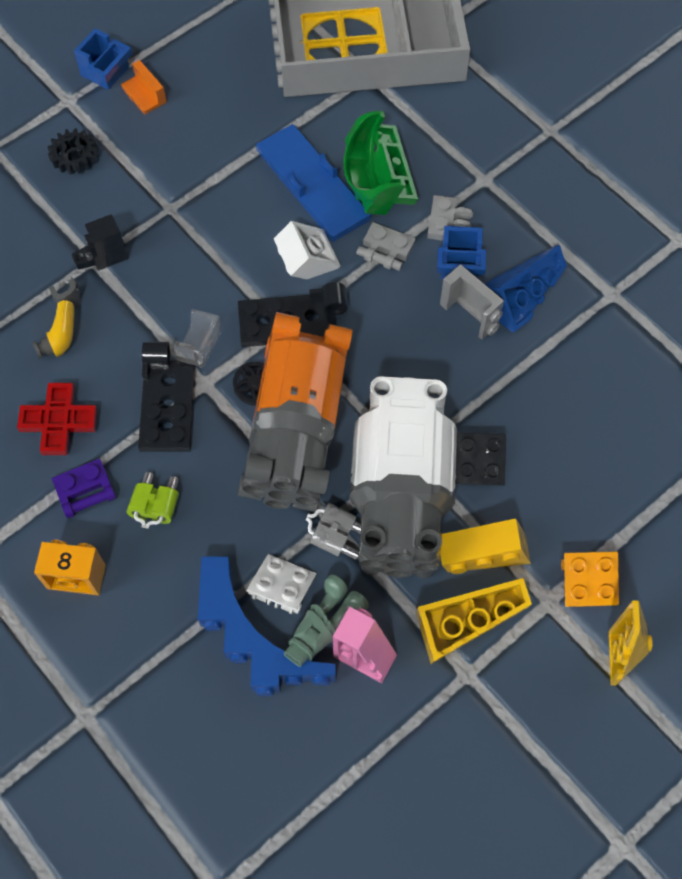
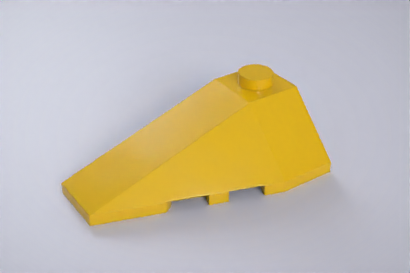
(628, 642)

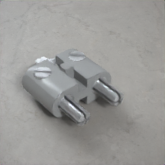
(333, 530)

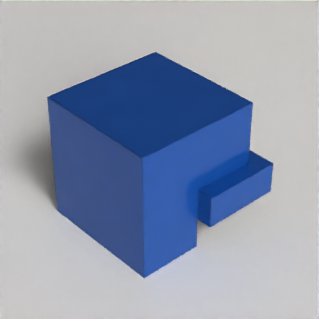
(102, 59)
(461, 247)

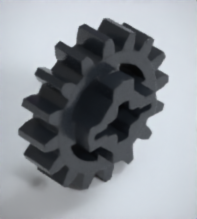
(73, 151)

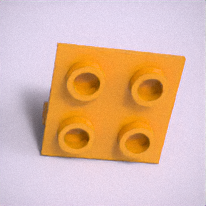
(591, 578)

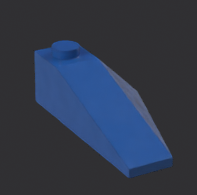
(525, 286)

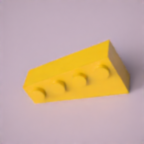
(463, 618)

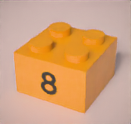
(70, 567)

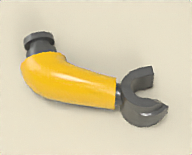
(61, 332)

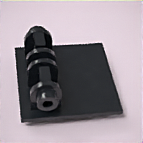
(480, 458)

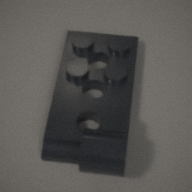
(323, 302)
(155, 370)

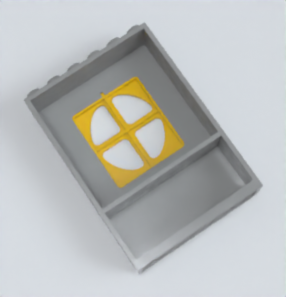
(415, 38)

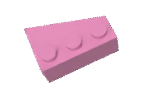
(363, 644)

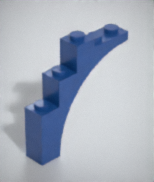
(242, 641)

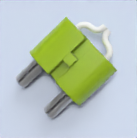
(153, 502)

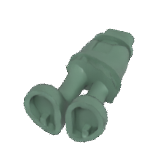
(315, 629)

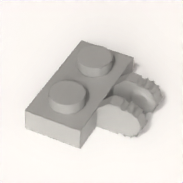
(442, 215)

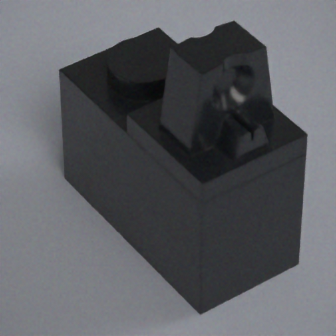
(103, 246)

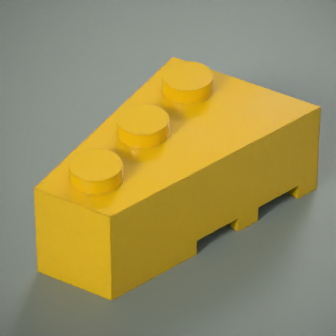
(485, 547)

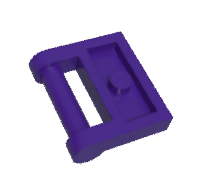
(80, 482)

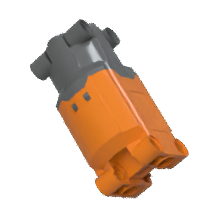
(295, 415)

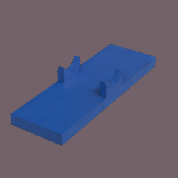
(313, 182)

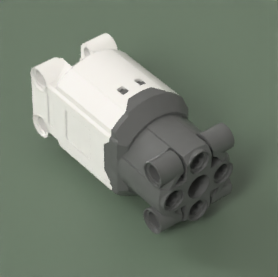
(403, 476)

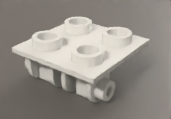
(281, 583)

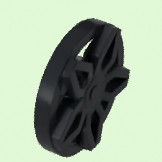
(252, 382)

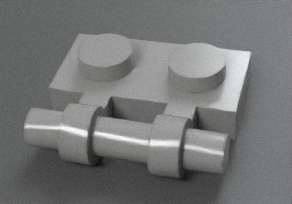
(389, 242)

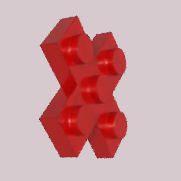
(57, 418)

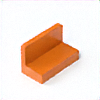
(144, 89)

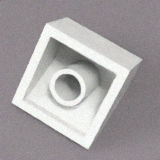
(306, 251)

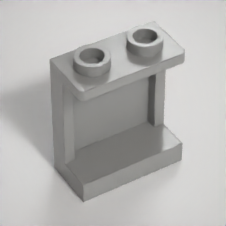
(474, 297)

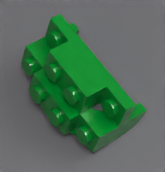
(377, 176)

